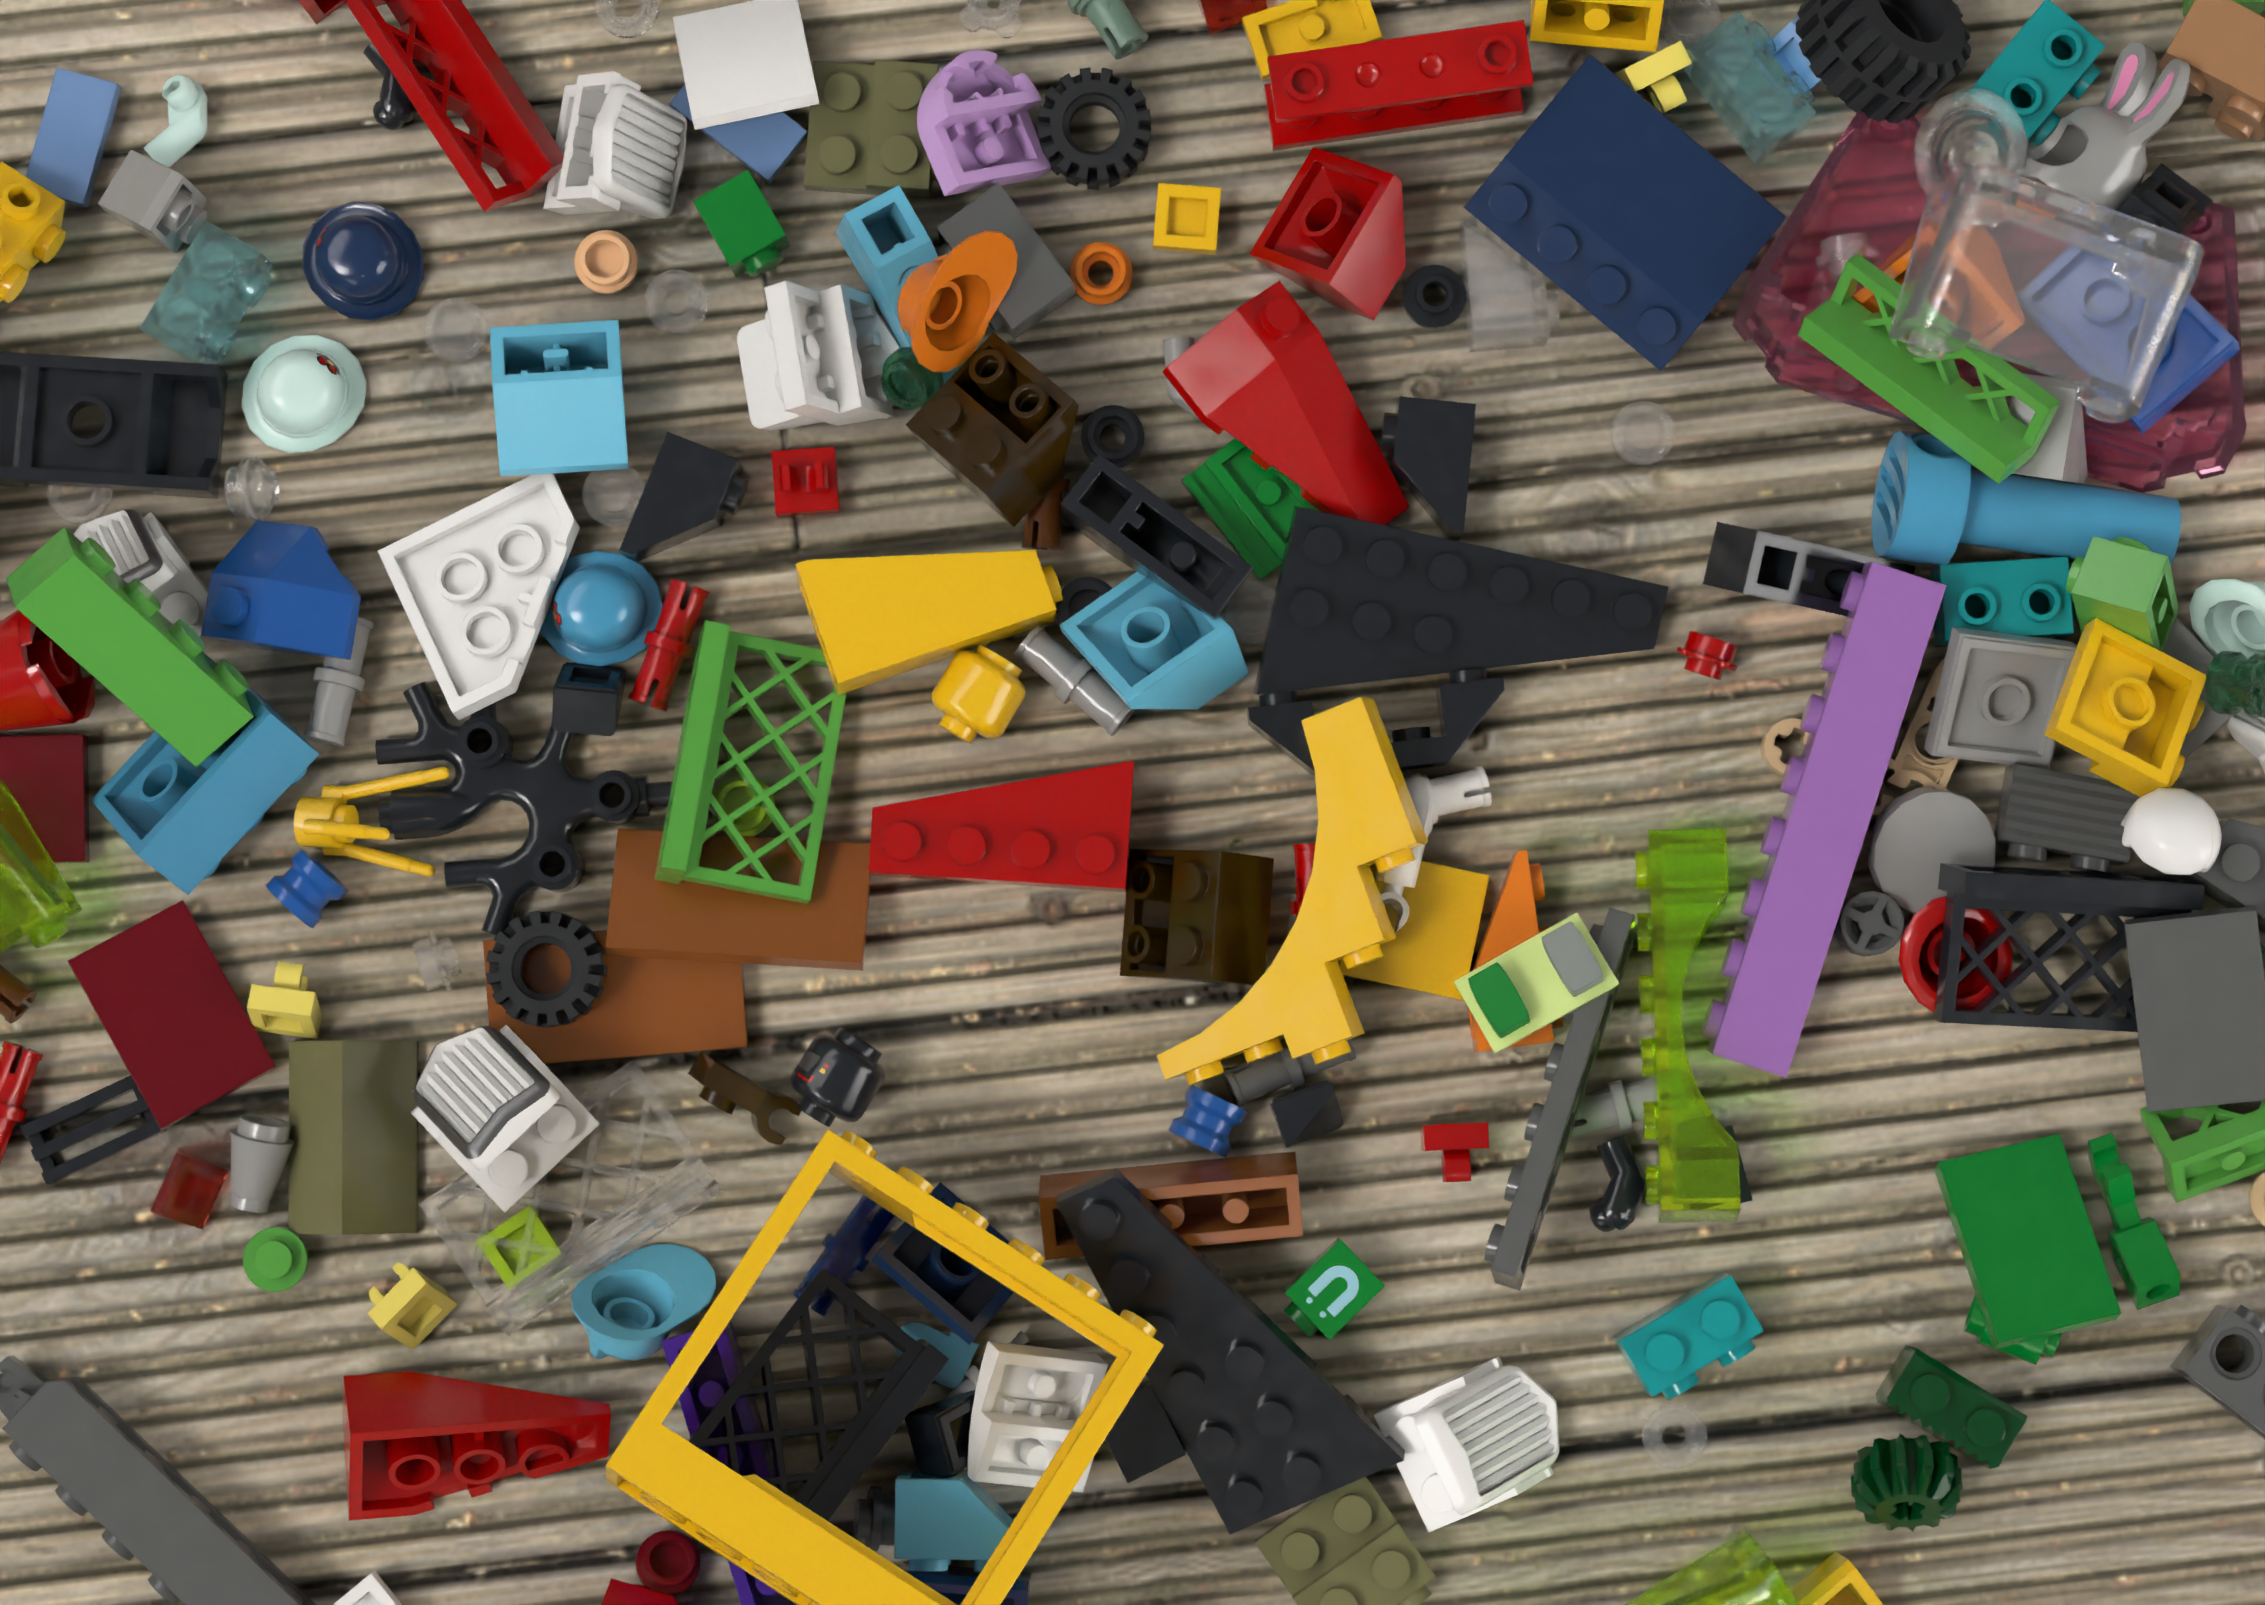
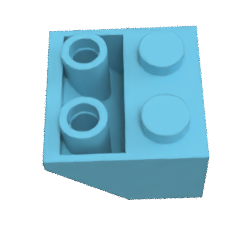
(559, 398)
(945, 1521)

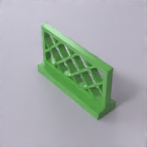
(698, 758)

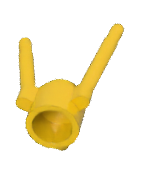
(334, 825)

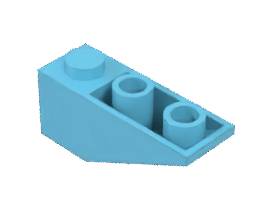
(886, 247)

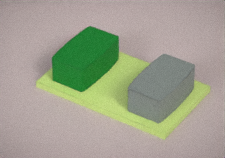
(1536, 983)

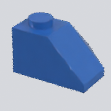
(282, 594)

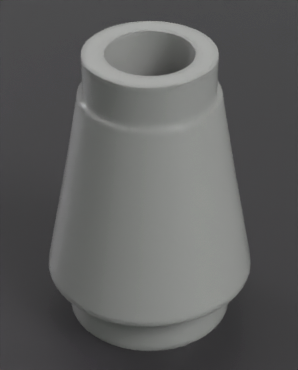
(257, 1160)

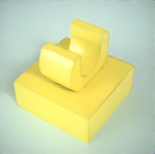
(1657, 77)
(287, 1005)
(410, 1307)

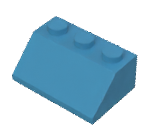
(192, 816)

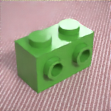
(2125, 588)

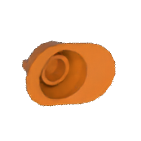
(954, 298)

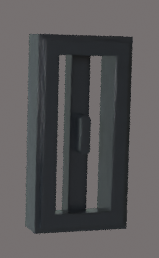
(44, 1151)

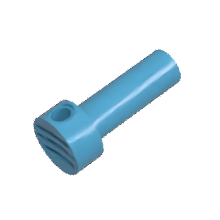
(1935, 499)

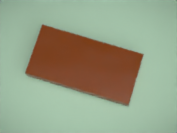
(737, 926)
(643, 1010)

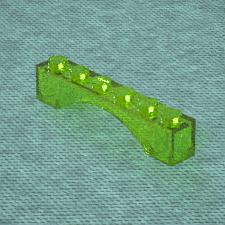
(1694, 1154)

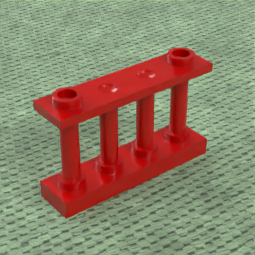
(1397, 85)

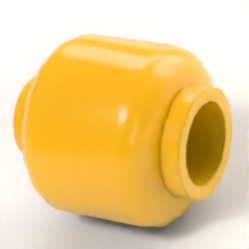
(978, 694)

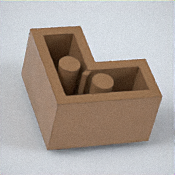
(2226, 62)

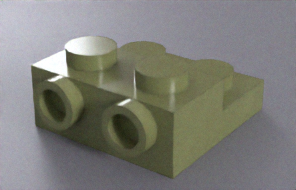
(867, 130)
(1346, 1552)

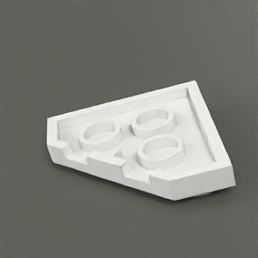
(484, 587)

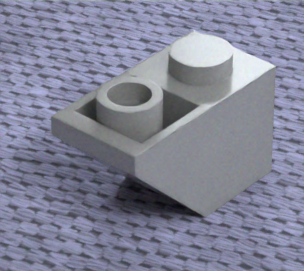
(155, 201)

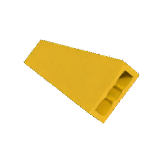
(919, 609)

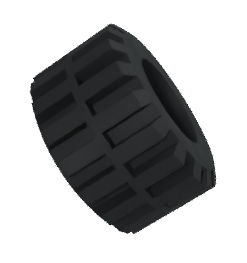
(1884, 53)

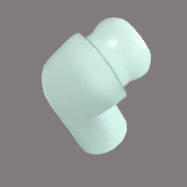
(185, 119)

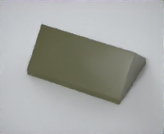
(353, 1137)

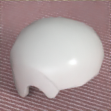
(2173, 831)

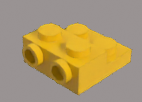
(2127, 709)

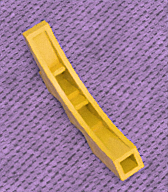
(1361, 822)

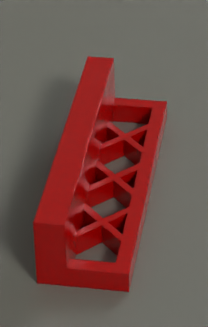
(471, 85)

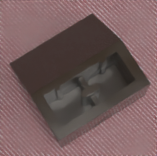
(999, 428)
(1196, 916)

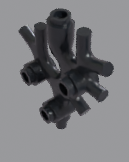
(541, 785)

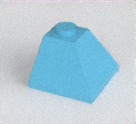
(1156, 647)

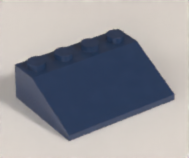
(1625, 212)

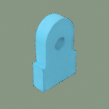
(952, 1346)

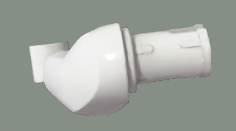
(1431, 800)

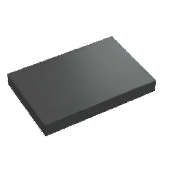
(2199, 1007)

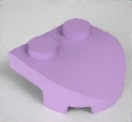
(980, 125)

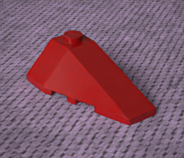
(1284, 398)

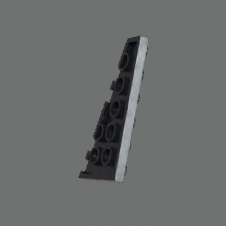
(1403, 604)
(1230, 1380)

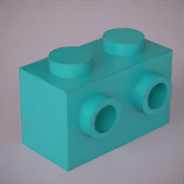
(2041, 66)
(2005, 597)
(1688, 1335)

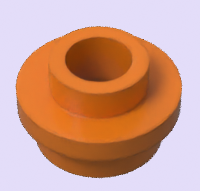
(1105, 254)

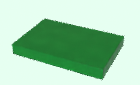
(2027, 1241)

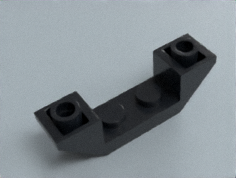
(1459, 708)

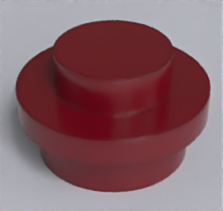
(668, 1562)

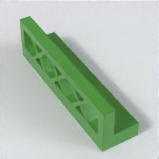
(1926, 390)
(2221, 1151)

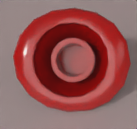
(1922, 950)

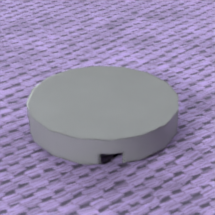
(1918, 835)

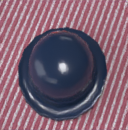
(363, 261)

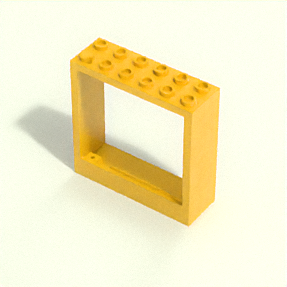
(782, 1538)

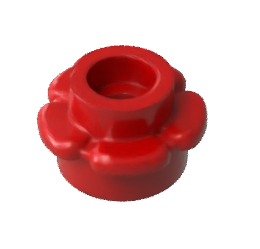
(1708, 655)

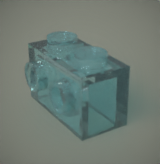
(1749, 86)
(208, 296)

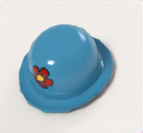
(602, 609)

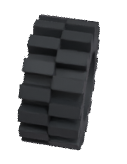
(1094, 90)
(507, 963)

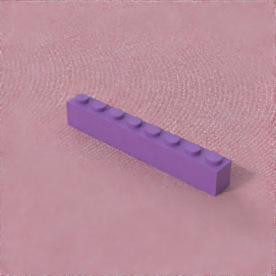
(1824, 817)

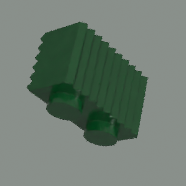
(1950, 1407)

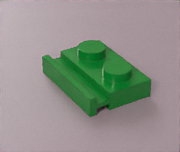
(1247, 504)

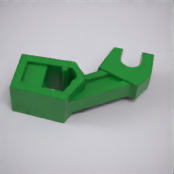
(2134, 1242)

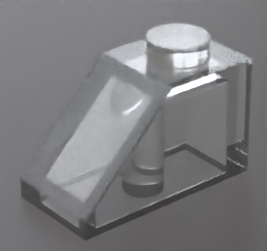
(1503, 293)

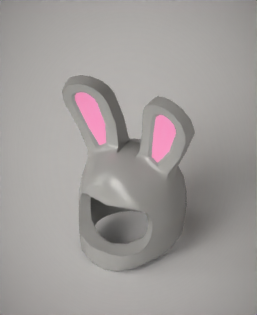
(2103, 147)

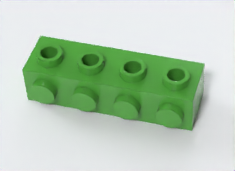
(130, 645)

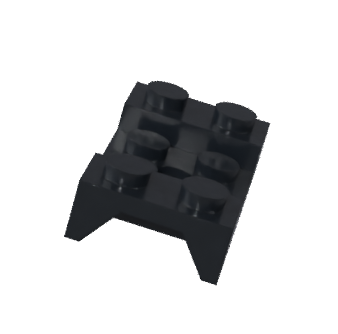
(157, 430)

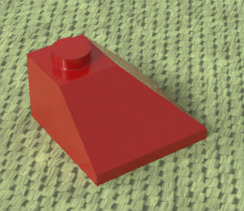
(1338, 233)

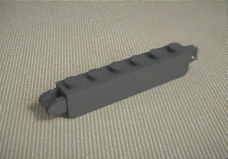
(135, 1494)

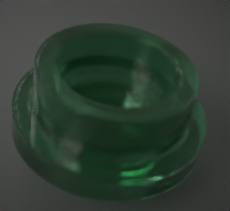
(907, 381)

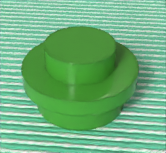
(275, 1259)

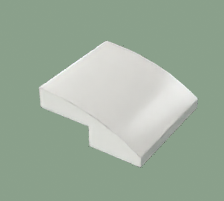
(745, 61)
(1026, 1409)

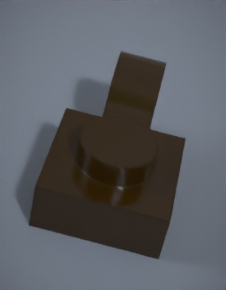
(729, 1088)

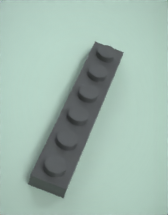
(1552, 1124)

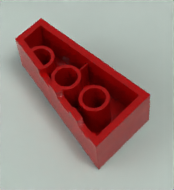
(1028, 832)

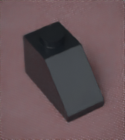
(1433, 455)
(683, 497)

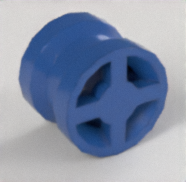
(306, 888)
(1207, 1120)

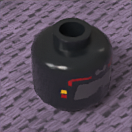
(837, 1077)

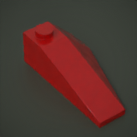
(438, 1435)

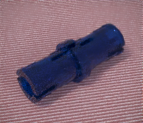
(847, 1249)

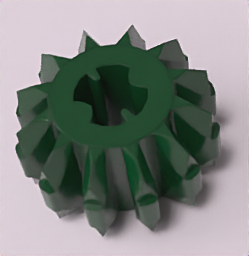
(1906, 1482)

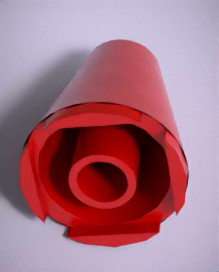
(39, 679)

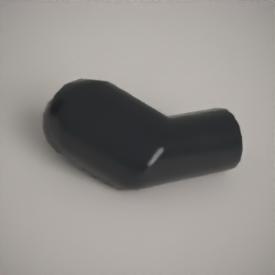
(394, 104)
(1624, 1190)

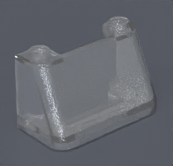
(2045, 286)

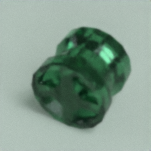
(2236, 684)

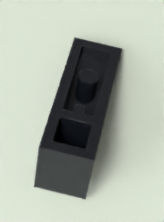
(1153, 538)
(1784, 567)

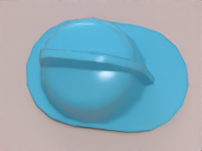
(642, 1299)

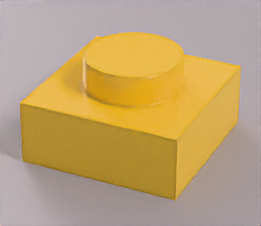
(1186, 218)

